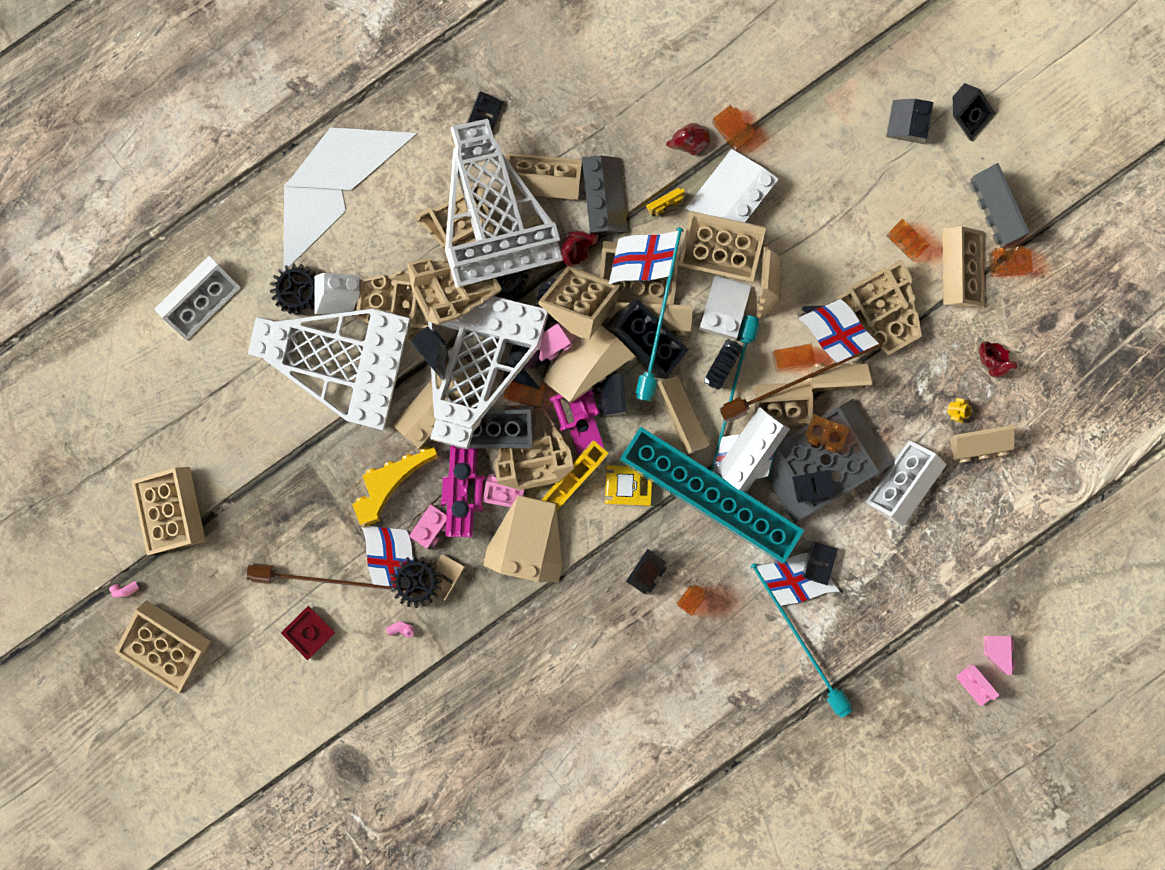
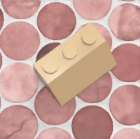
(840, 377)
(789, 406)
(418, 418)
(982, 443)

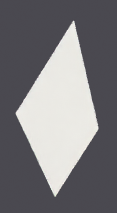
(347, 157)
(307, 216)

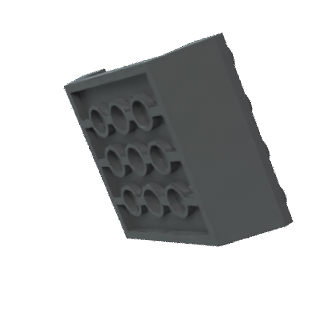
(856, 462)

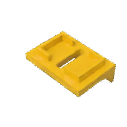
(674, 197)

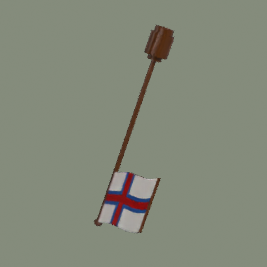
(838, 335)
(384, 551)

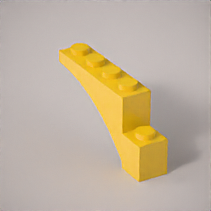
(583, 467)
(384, 481)

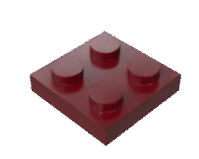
(308, 632)

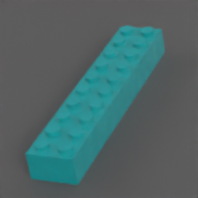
(711, 495)

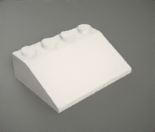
(734, 189)

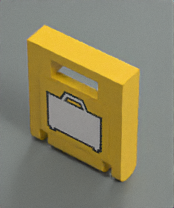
(625, 487)

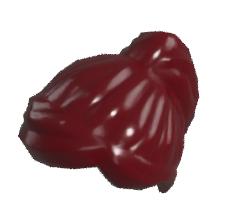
(690, 138)
(577, 247)
(996, 359)

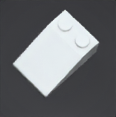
(725, 308)

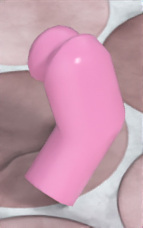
(125, 591)
(401, 627)

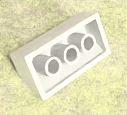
(197, 298)
(752, 450)
(906, 483)

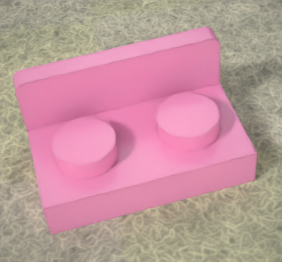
(498, 493)
(429, 527)
(977, 685)

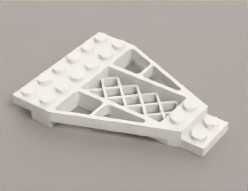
(501, 253)
(493, 319)
(376, 369)

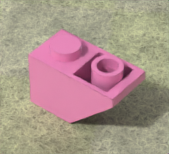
(554, 339)
(999, 652)

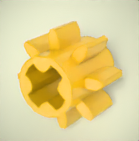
(959, 410)

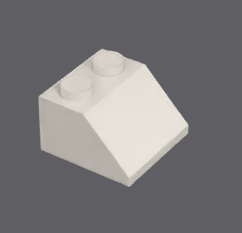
(335, 293)

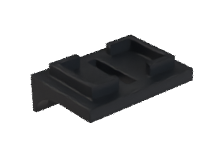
(488, 105)
(823, 484)
(821, 553)

